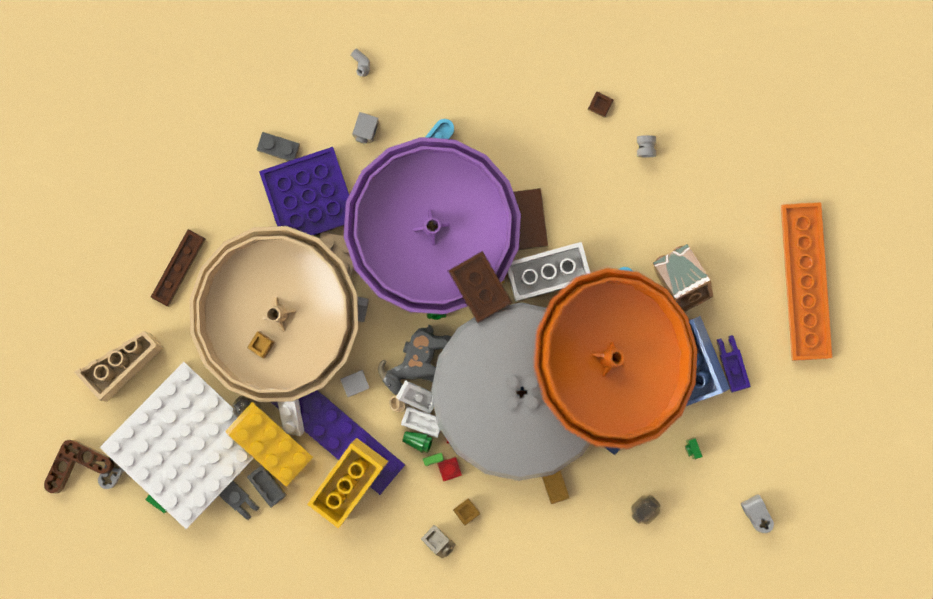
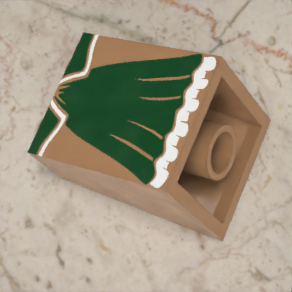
(684, 277)

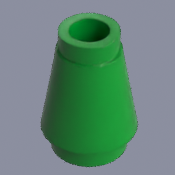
(418, 441)

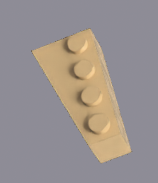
(119, 365)

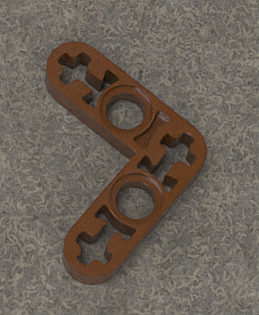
(71, 458)

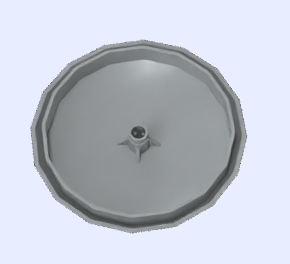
(479, 401)

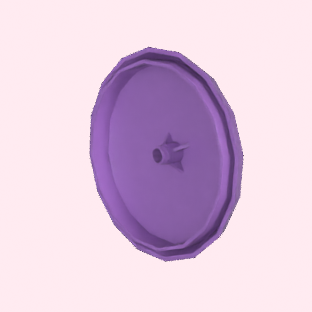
(421, 185)

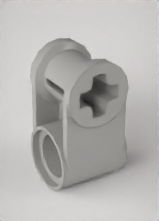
(757, 511)

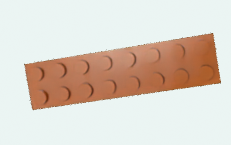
(806, 281)

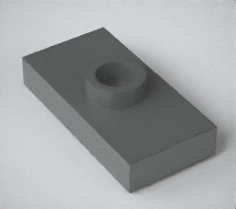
(266, 486)

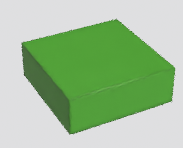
(433, 459)

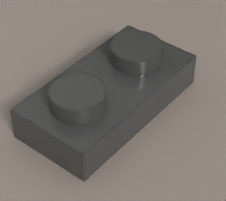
(277, 147)

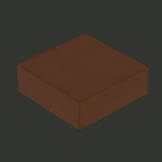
(600, 104)

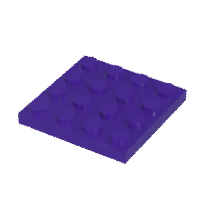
(307, 192)

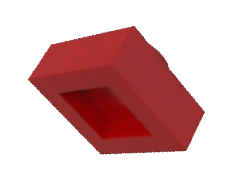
(449, 469)

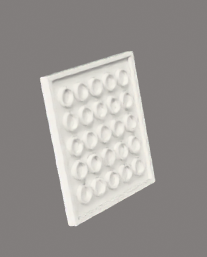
(180, 445)

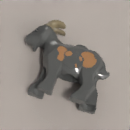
(417, 359)

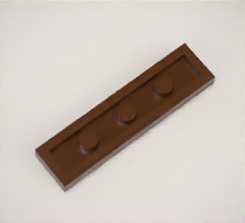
(178, 268)

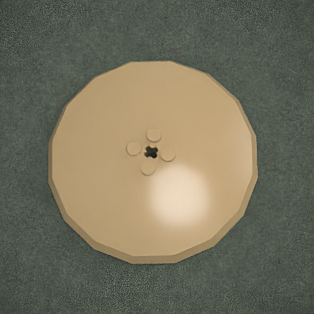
(242, 291)

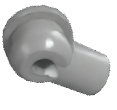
(363, 63)

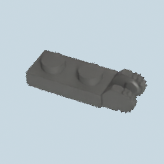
(235, 497)

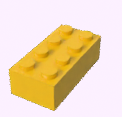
(269, 444)
(347, 482)

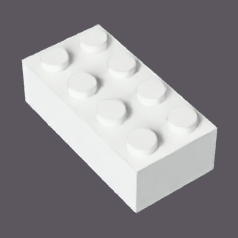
(547, 271)

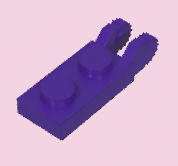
(733, 366)

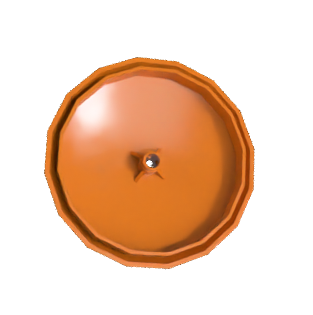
(615, 358)

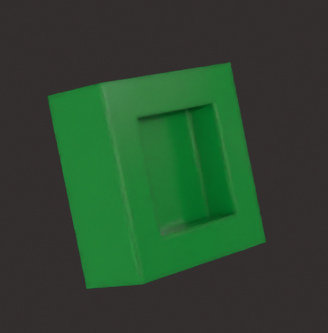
(692, 448)

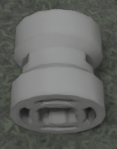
(646, 146)

